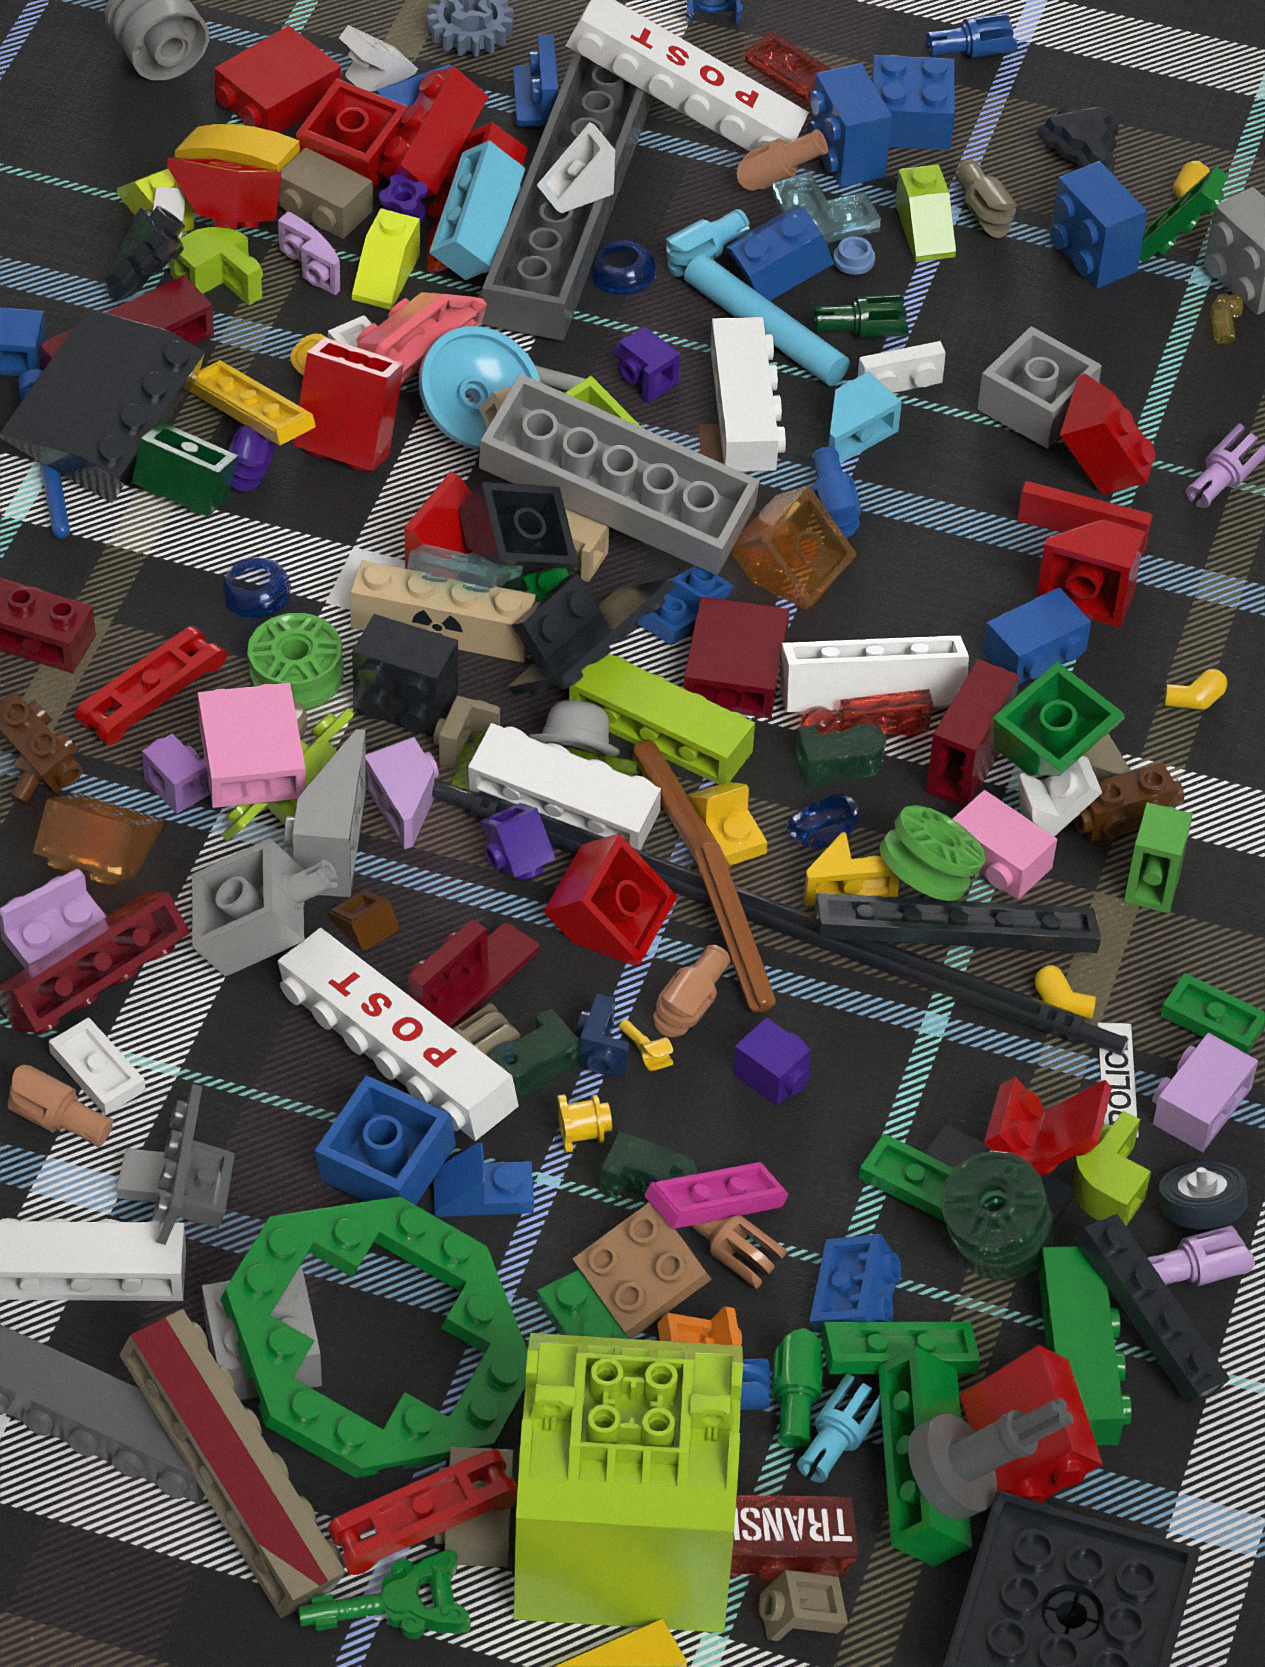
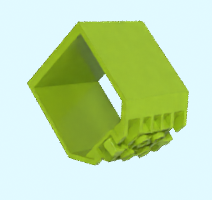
(627, 1482)

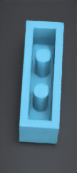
(477, 210)

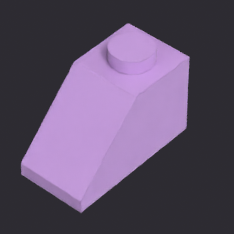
(402, 786)

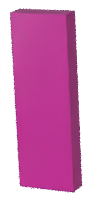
(716, 1195)

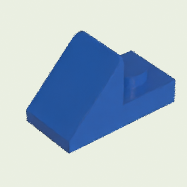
(478, 1188)

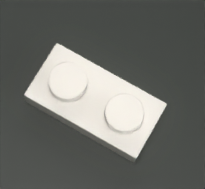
(906, 367)
(97, 1066)

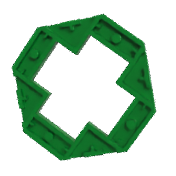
(275, 1350)

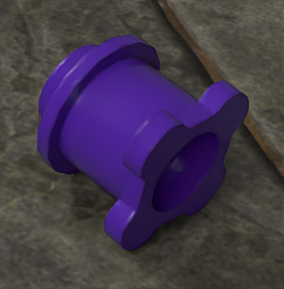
(404, 196)

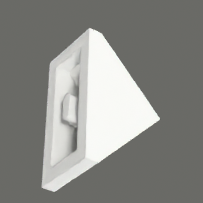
(581, 173)

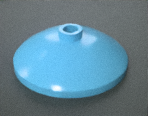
(470, 363)

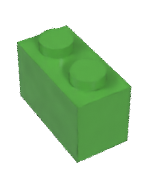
(1158, 857)

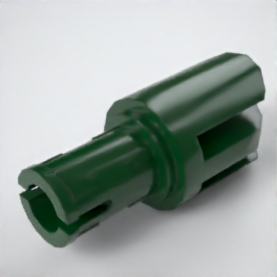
(865, 317)

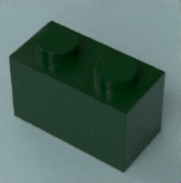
(184, 469)

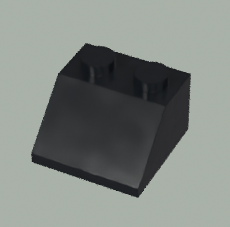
(518, 525)

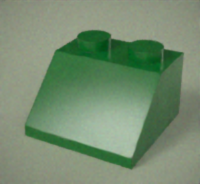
(1053, 723)

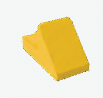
(729, 821)
(839, 874)

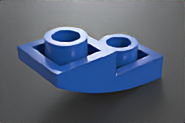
(679, 612)

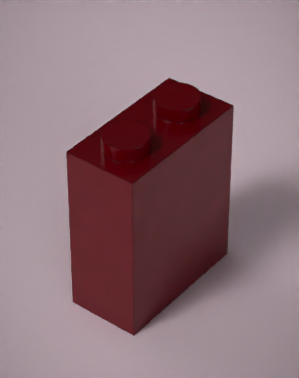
(737, 655)
(965, 736)

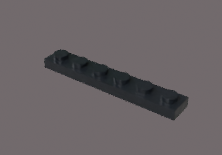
(956, 923)

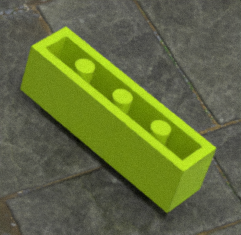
(679, 722)

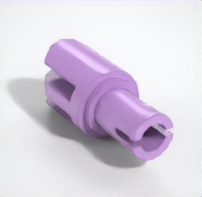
(1225, 467)
(1205, 1258)

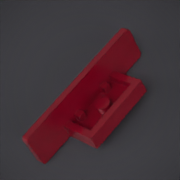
(469, 970)

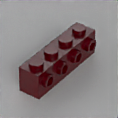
(44, 626)
(91, 962)

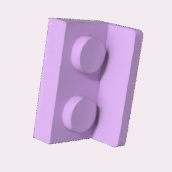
(48, 917)

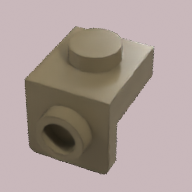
(463, 721)

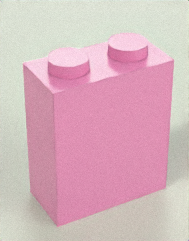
(251, 744)

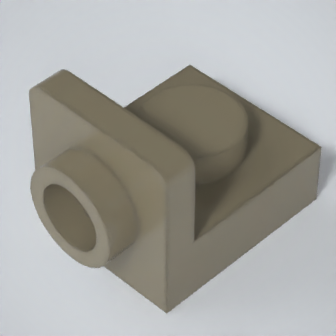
(803, 1603)

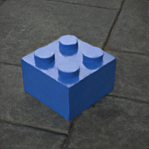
(919, 99)
(853, 124)
(1098, 224)
(385, 1144)

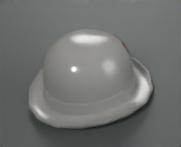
(578, 726)

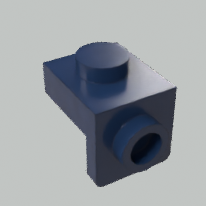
(597, 1048)

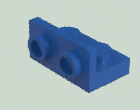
(536, 85)
(855, 1281)

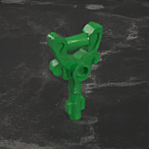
(400, 1600)

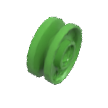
(298, 652)
(932, 853)

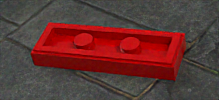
(1066, 511)

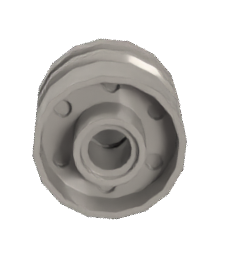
(158, 35)

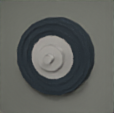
(1203, 1195)

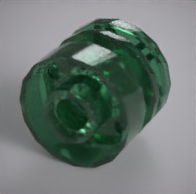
(997, 1215)

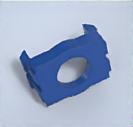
(714, 6)

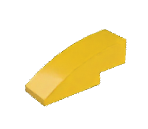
(241, 145)

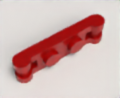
(149, 684)
(423, 1510)

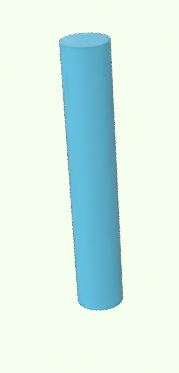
(787, 333)

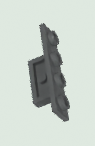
(195, 1178)

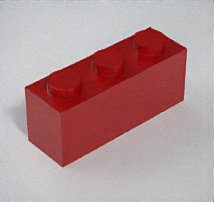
(434, 128)

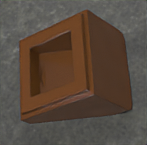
(365, 919)

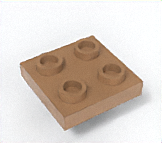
(641, 1270)

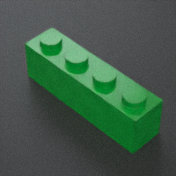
(1083, 1330)
(912, 1392)

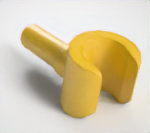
(653, 1053)

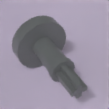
(959, 1464)

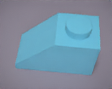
(862, 415)

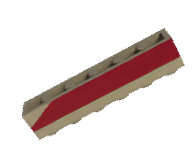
(233, 1462)

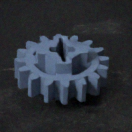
(470, 24)

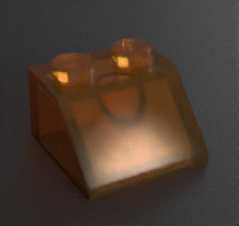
(794, 548)
(95, 837)

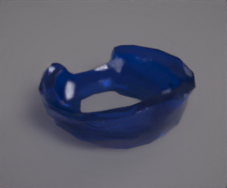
(626, 279)
(261, 601)
(826, 812)

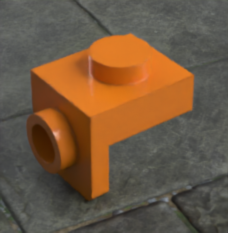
(719, 1330)

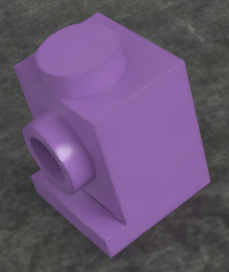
(175, 773)

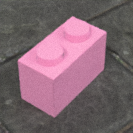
(1014, 846)

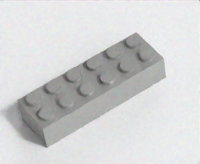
(619, 473)

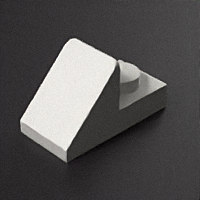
(374, 61)
(1059, 798)

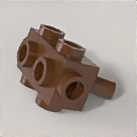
(43, 755)
(1125, 800)

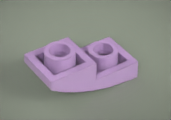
(308, 246)

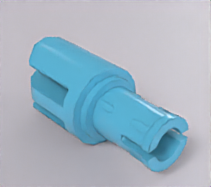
(705, 239)
(838, 1429)

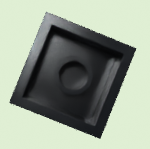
(404, 674)

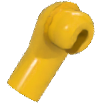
(1188, 177)
(1055, 990)

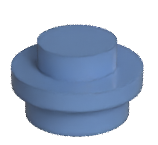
(854, 256)

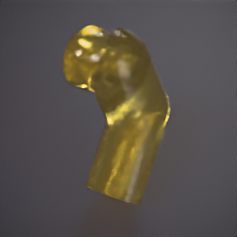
(1221, 317)

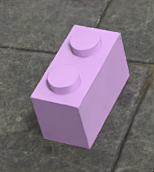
(1203, 1091)

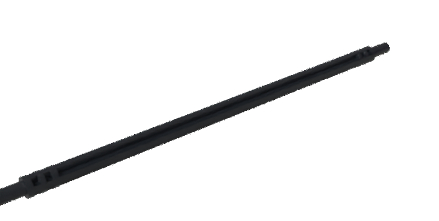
(803, 926)

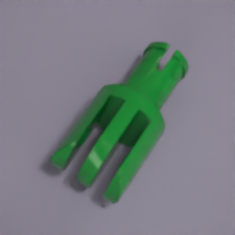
(797, 1385)

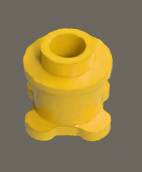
(583, 1120)

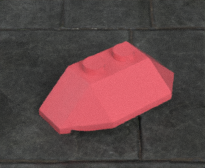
(417, 325)

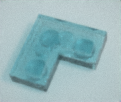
(835, 217)
(472, 569)

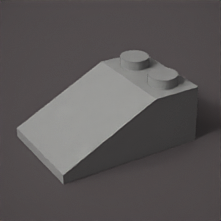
(331, 815)

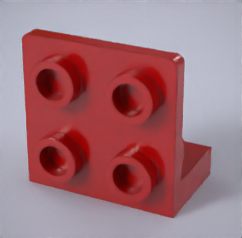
(1049, 1135)

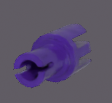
(253, 458)

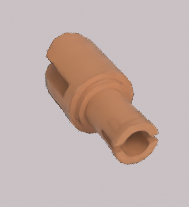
(779, 160)
(690, 992)
(55, 1106)
(729, 1236)

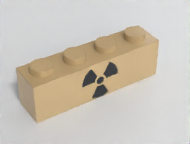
(473, 618)

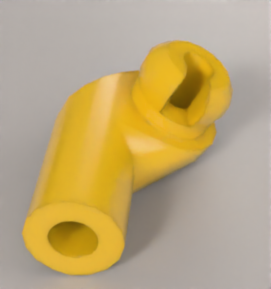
(1199, 694)

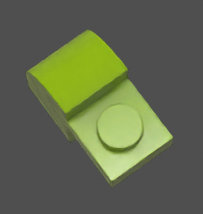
(219, 257)
(1106, 1179)

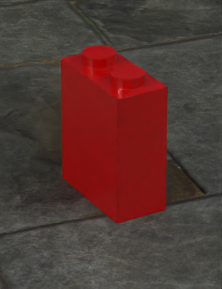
(275, 81)
(351, 403)
(1024, 1386)

